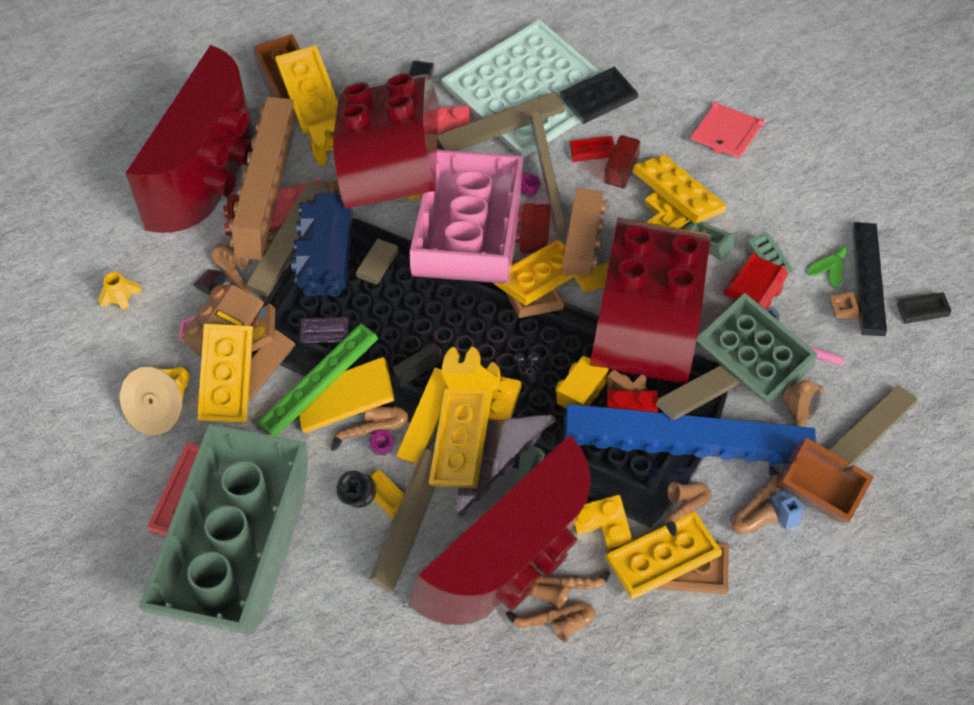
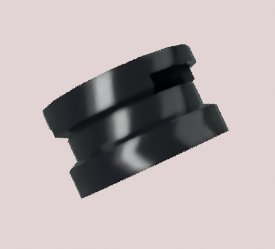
(356, 488)

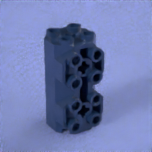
(323, 245)

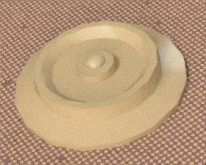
(150, 400)

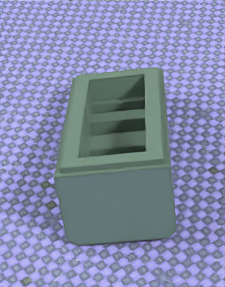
(724, 241)
(764, 243)
(529, 460)

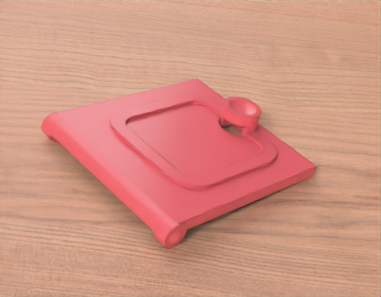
(730, 127)

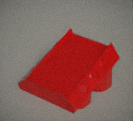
(758, 280)

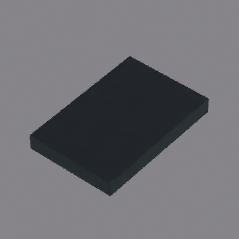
(599, 95)

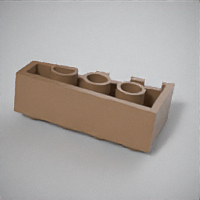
(583, 232)

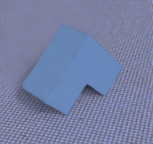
(787, 509)

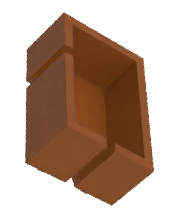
(819, 482)

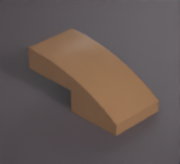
(845, 306)

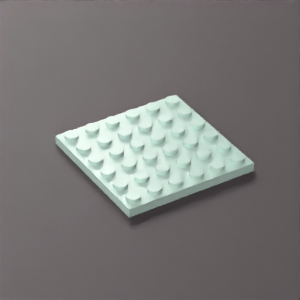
(517, 72)

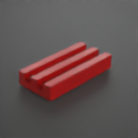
(593, 150)

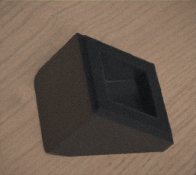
(209, 280)

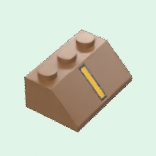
(224, 307)

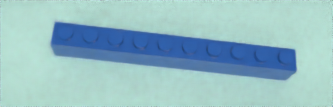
(684, 435)

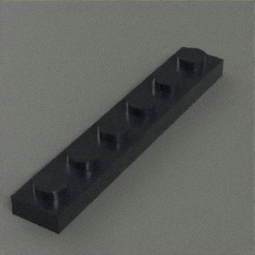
(869, 279)

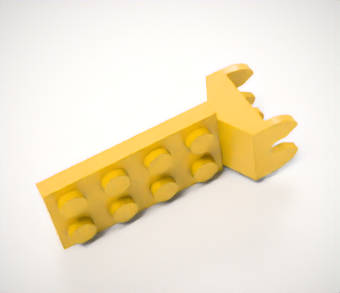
(312, 97)
(463, 420)

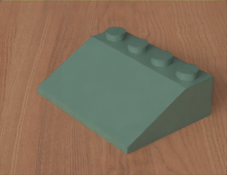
(757, 349)

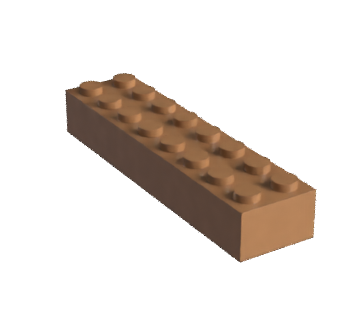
(262, 179)

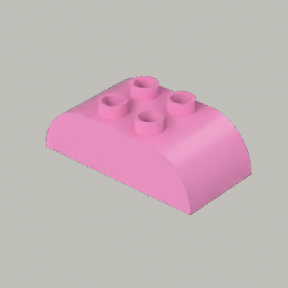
(470, 219)

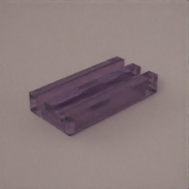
(324, 326)

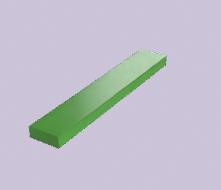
(317, 380)

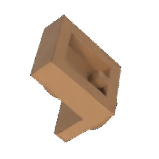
(622, 382)

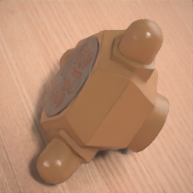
(803, 400)

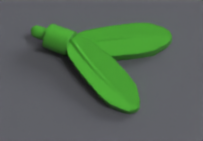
(833, 263)

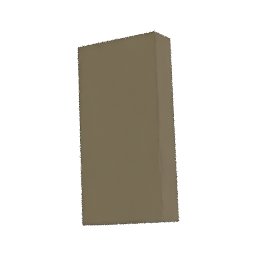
(377, 261)

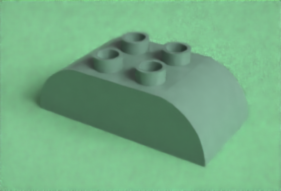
(230, 531)

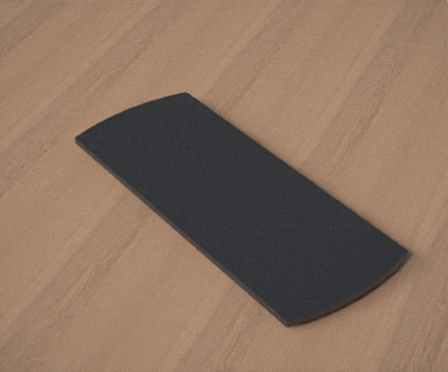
(464, 314)

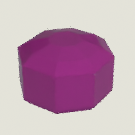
(530, 184)
(381, 442)

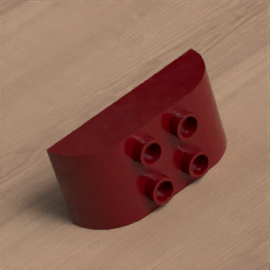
(386, 140)
(194, 148)
(652, 300)
(507, 544)

